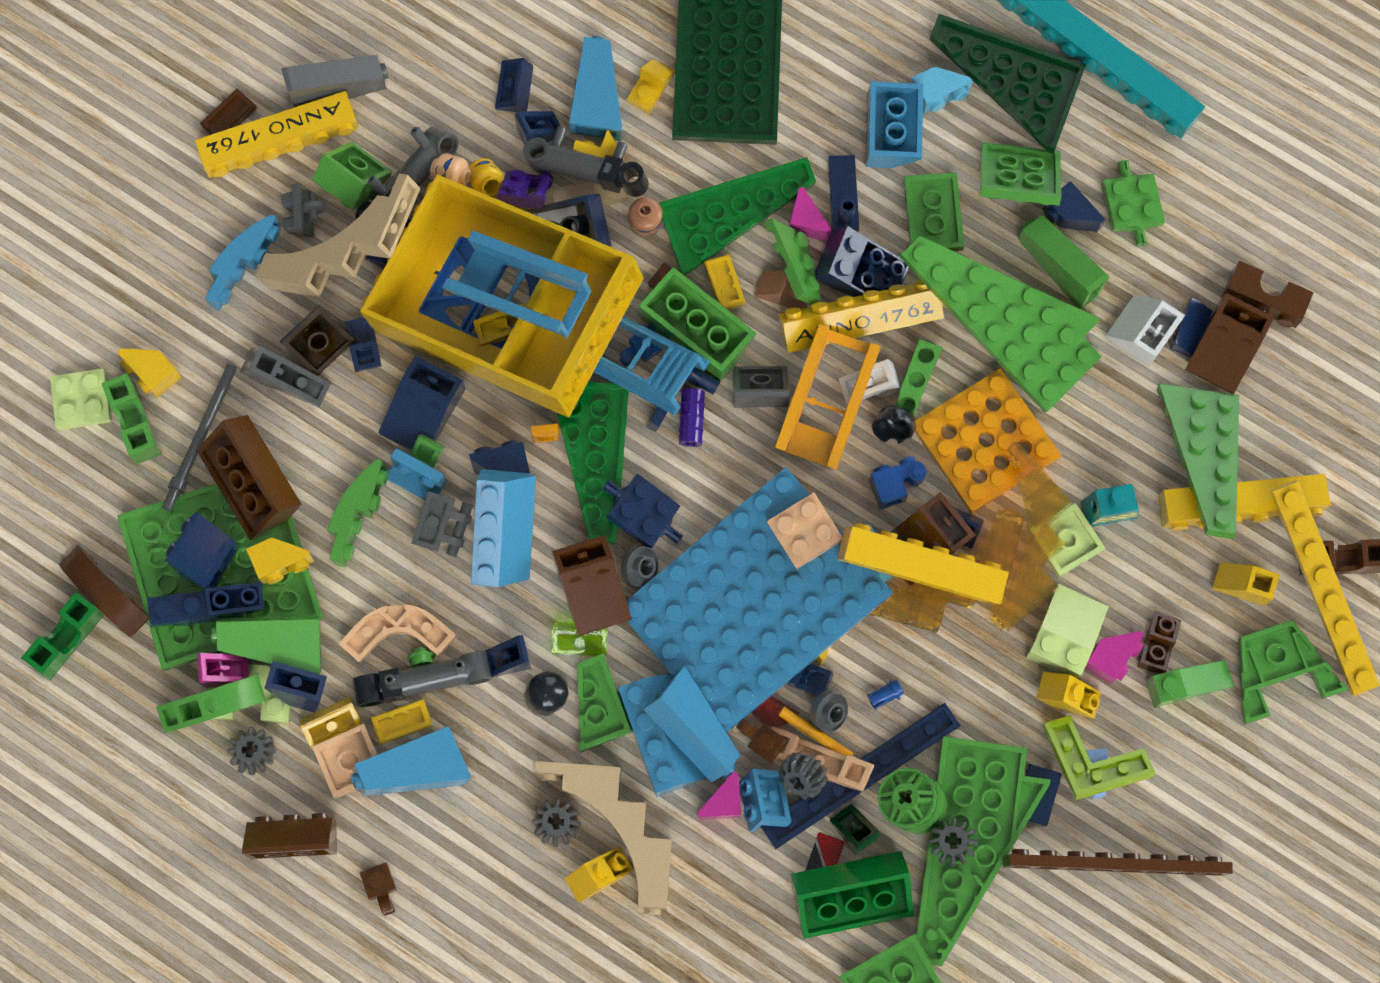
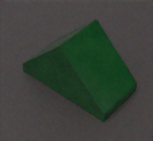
(855, 829)

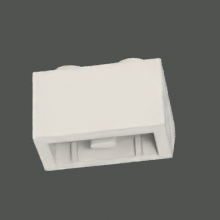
(1144, 327)

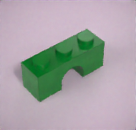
(75, 623)

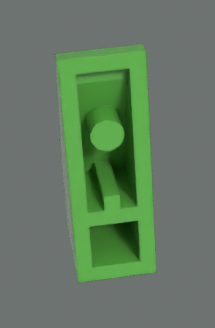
(1189, 683)

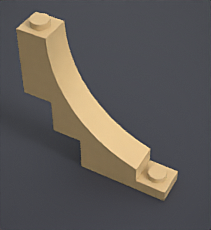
(371, 234)
(599, 789)

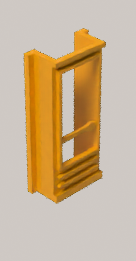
(809, 441)

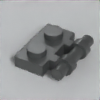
(433, 522)

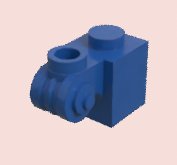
(889, 481)

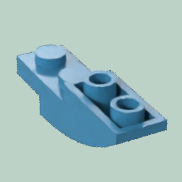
(245, 250)

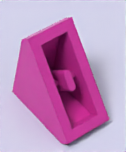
(808, 218)
(221, 669)
(724, 802)

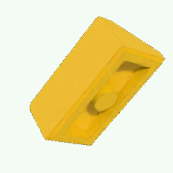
(330, 721)

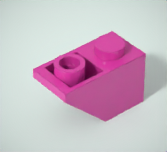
(1111, 655)

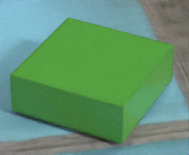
(427, 450)

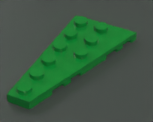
(719, 215)
(596, 452)

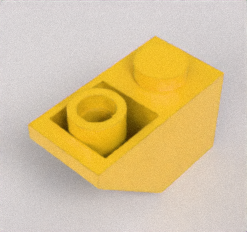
(151, 368)
(277, 558)
(1246, 582)
(1068, 694)
(598, 874)

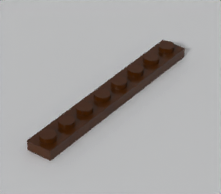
(1129, 863)

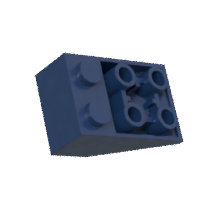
(858, 264)
(421, 403)
(201, 552)

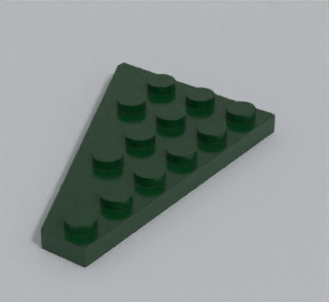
(1020, 78)

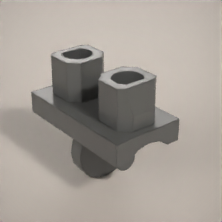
(304, 208)

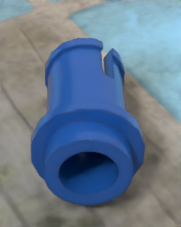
(885, 694)

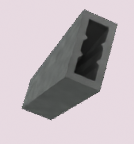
(319, 80)

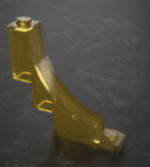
(1042, 505)
(925, 605)

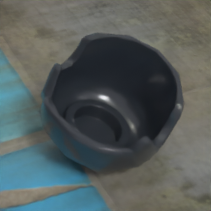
(894, 423)
(546, 693)

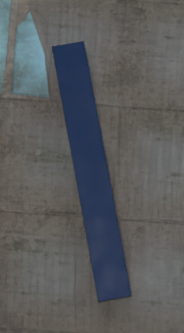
(885, 760)

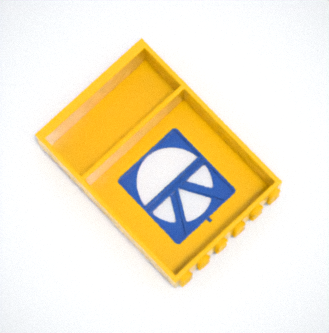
(532, 361)

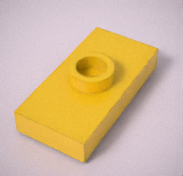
(725, 282)
(401, 722)

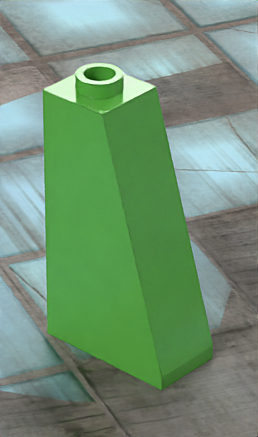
(1063, 261)
(269, 639)

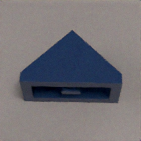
(536, 124)
(508, 657)

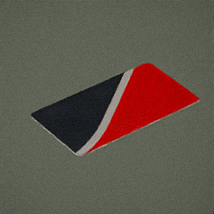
(825, 852)

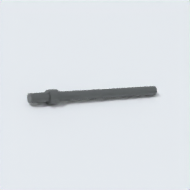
(178, 483)

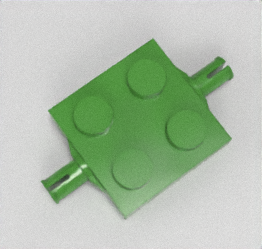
(1132, 203)

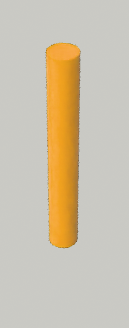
(813, 732)

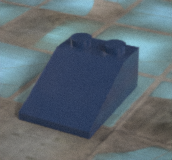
(579, 214)

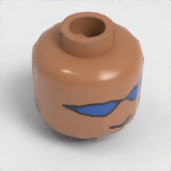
(645, 216)

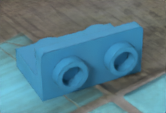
(415, 475)
(764, 799)

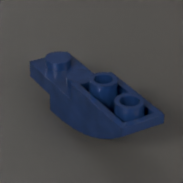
(206, 605)

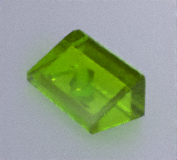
(567, 642)

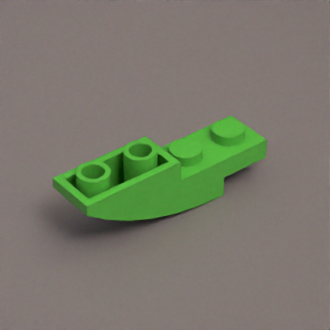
(359, 500)
(211, 703)

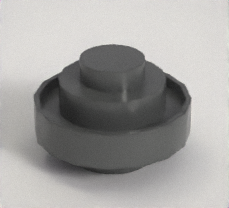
(639, 565)
(829, 711)

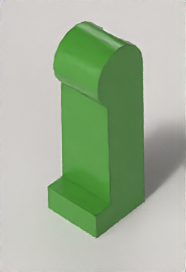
(918, 375)

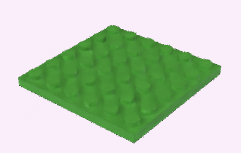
(147, 538)

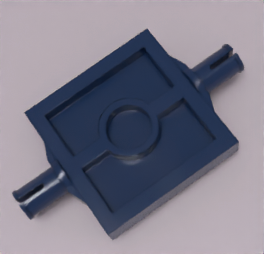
(643, 511)

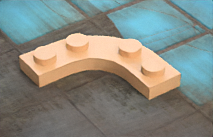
(396, 620)

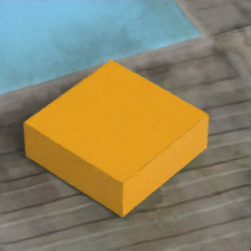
(545, 433)

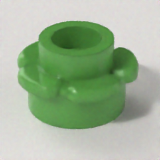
(421, 656)

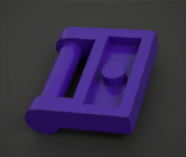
(517, 185)

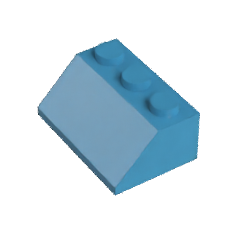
(894, 124)

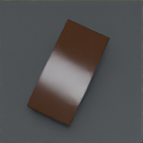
(1159, 643)

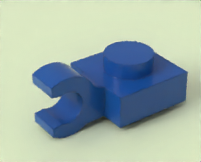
(636, 343)

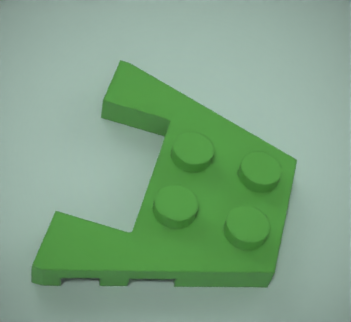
(1277, 656)

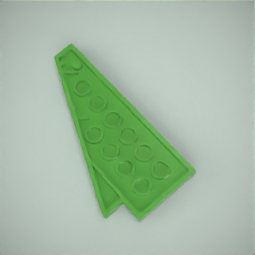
(1019, 326)
(991, 793)

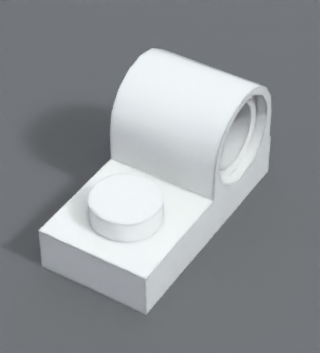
(881, 382)

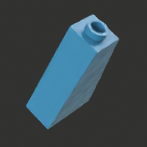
(595, 95)
(692, 725)
(416, 765)

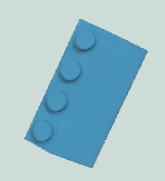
(503, 527)
(663, 759)

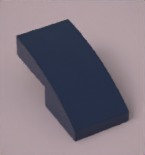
(365, 348)
(812, 680)

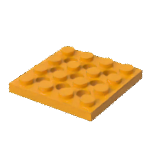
(989, 422)

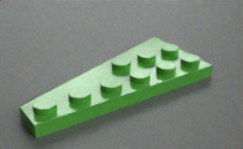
(1207, 445)

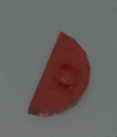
(768, 712)

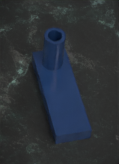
(843, 192)
(696, 377)

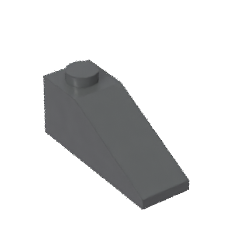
(284, 376)

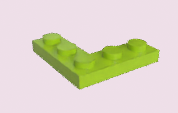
(1093, 778)

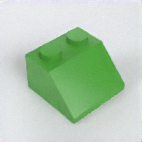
(346, 174)

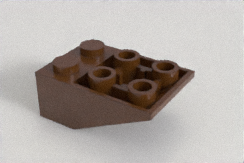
(1229, 343)
(935, 525)
(591, 585)

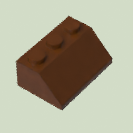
(290, 837)

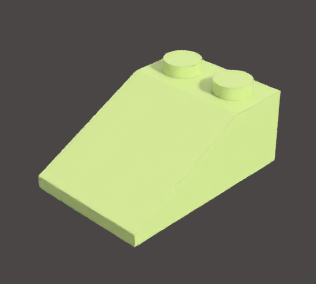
(1067, 632)

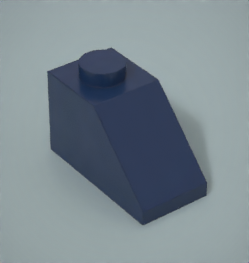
(1074, 211)
(295, 686)

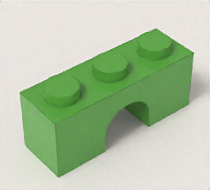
(133, 420)

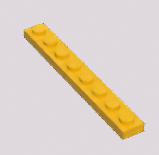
(1325, 588)

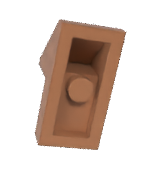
(776, 289)

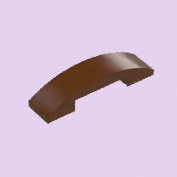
(103, 592)

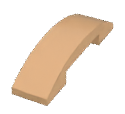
(840, 768)

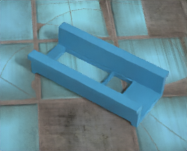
(485, 266)
(667, 376)

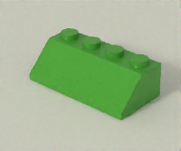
(696, 322)

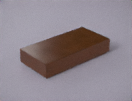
(229, 113)

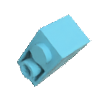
(941, 87)

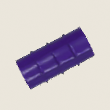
(691, 417)

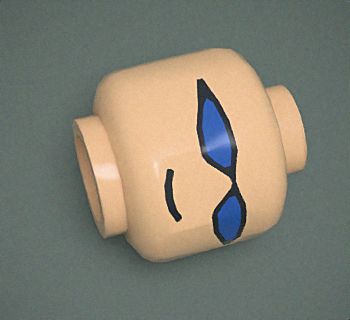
(451, 167)

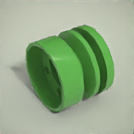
(927, 803)

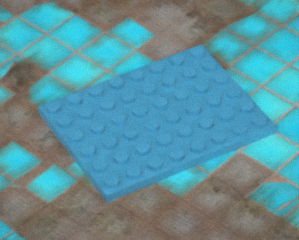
(744, 612)

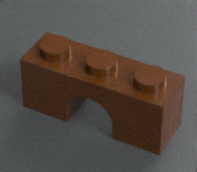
(1285, 308)
(1354, 558)

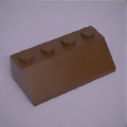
(248, 476)

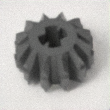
(244, 744)
(803, 774)
(564, 817)
(960, 836)

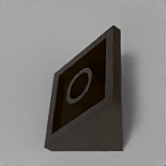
(317, 340)

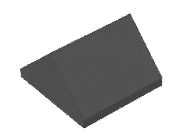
(760, 386)

